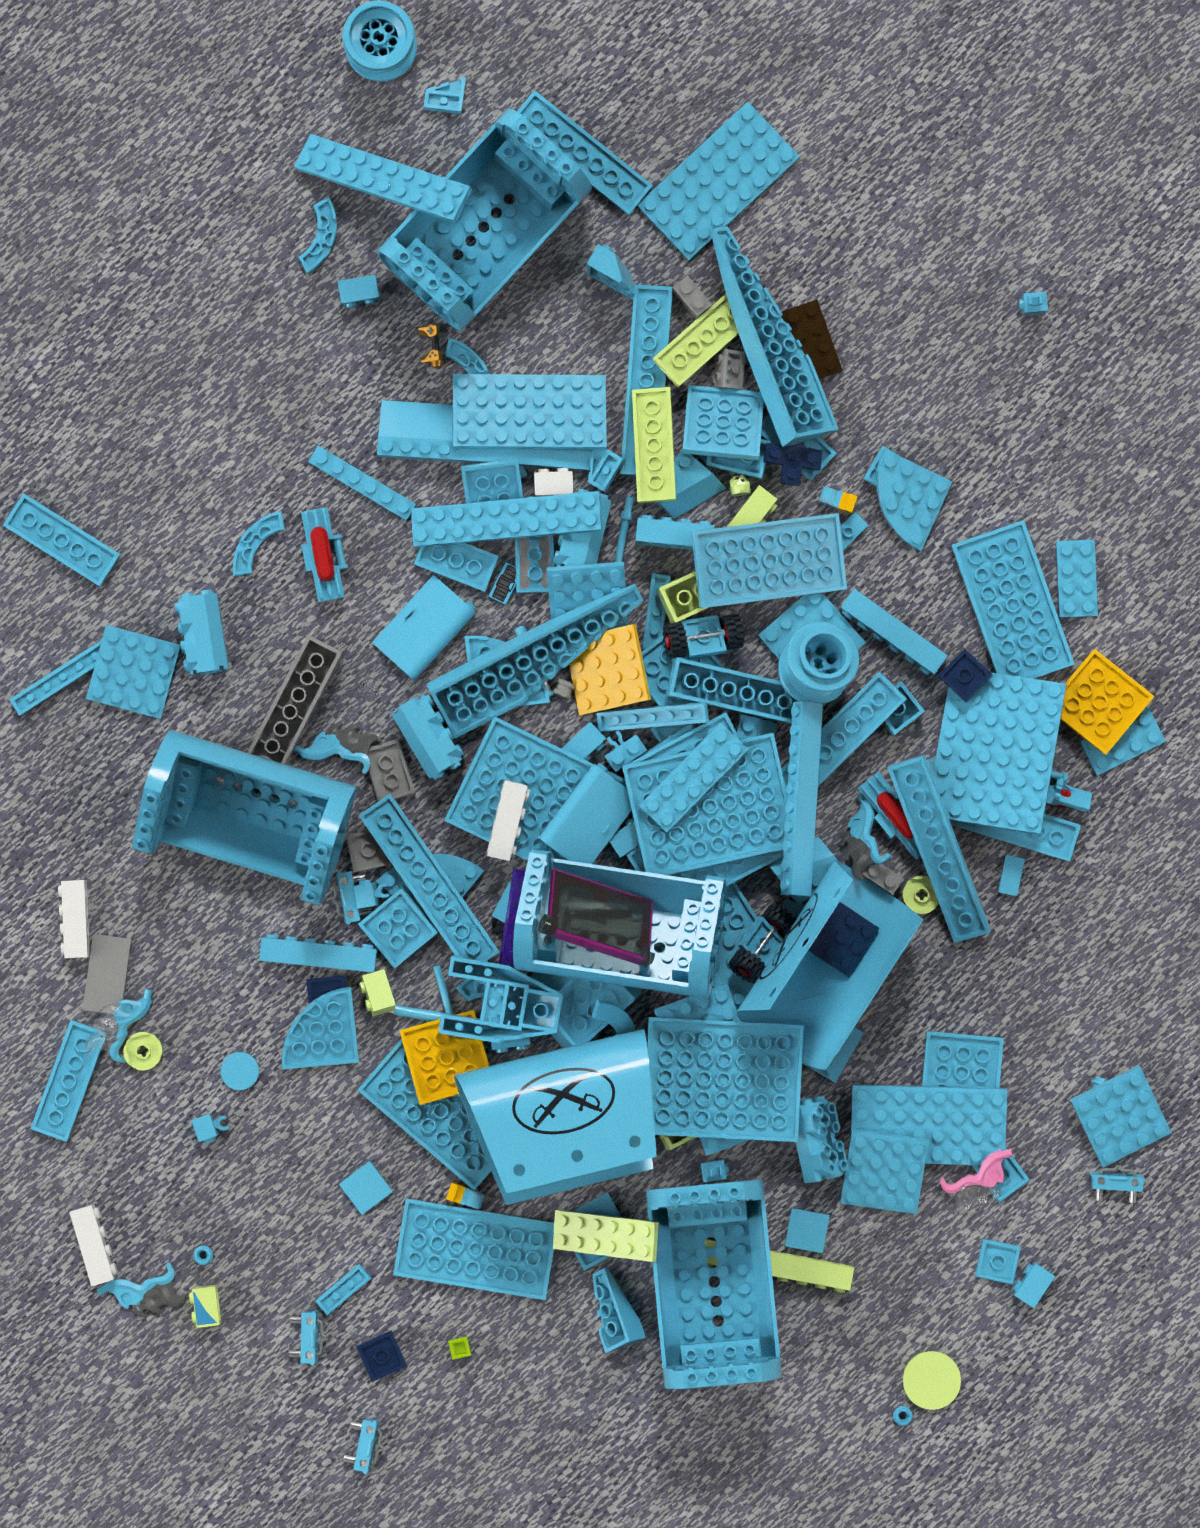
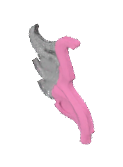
(979, 1186)

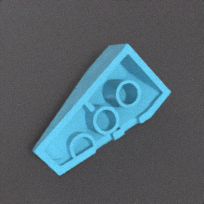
(618, 1319)

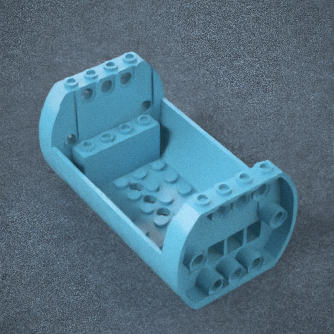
(505, 161)
(234, 824)
(684, 921)
(691, 1346)

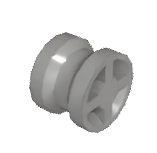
(564, 689)

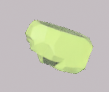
(739, 486)

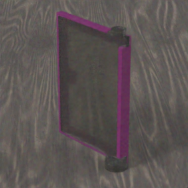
(599, 918)

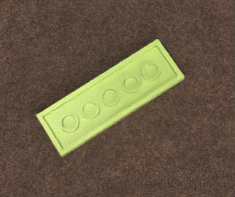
(698, 343)
(654, 445)
(605, 1235)

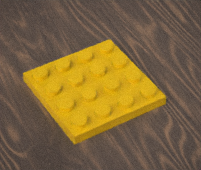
(610, 672)
(1102, 702)
(438, 1057)

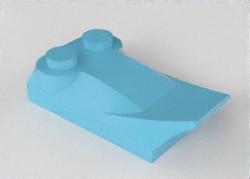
(746, 467)

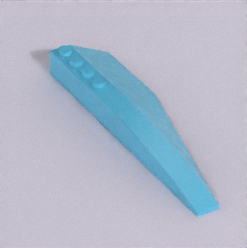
(776, 358)
(426, 434)
(523, 664)

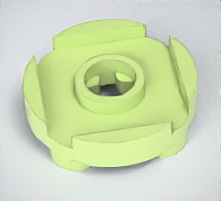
(913, 902)
(134, 1044)

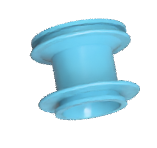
(372, 64)
(812, 684)

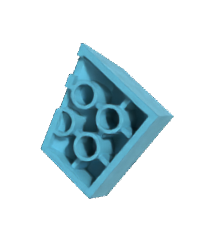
(610, 271)
(693, 485)
(822, 862)

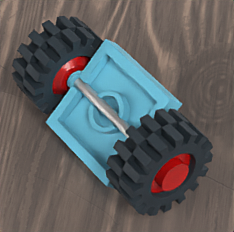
(703, 636)
(761, 943)

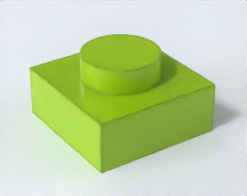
(459, 1347)

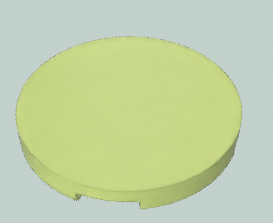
(931, 1380)

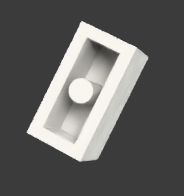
(553, 483)

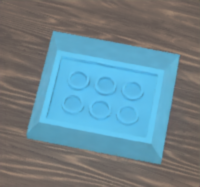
(578, 1002)

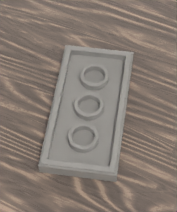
(106, 972)

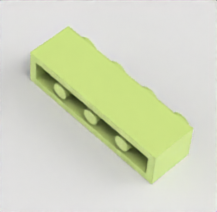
(755, 508)

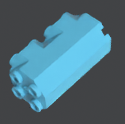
(584, 546)
(202, 633)
(428, 737)
(816, 1147)

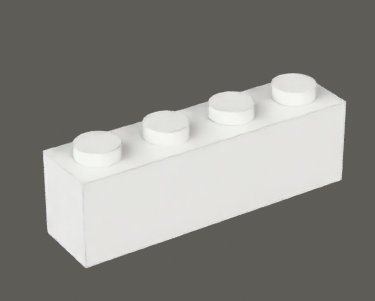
(507, 819)
(75, 919)
(93, 1245)

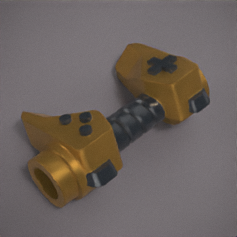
(435, 356)

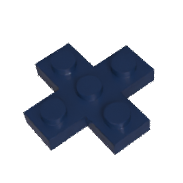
(792, 459)

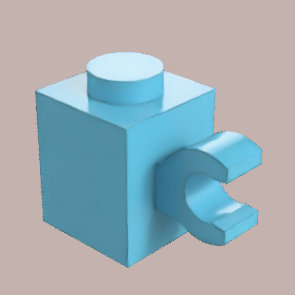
(1033, 303)
(368, 893)
(206, 1127)
(714, 1170)

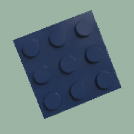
(843, 939)

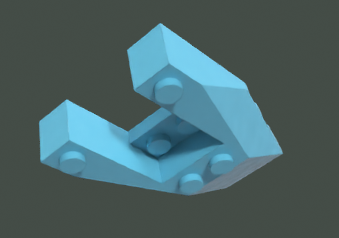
(511, 1006)

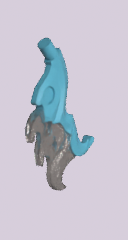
(114, 1025)

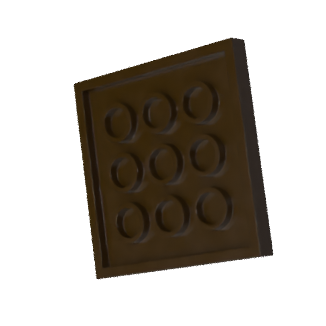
(811, 330)

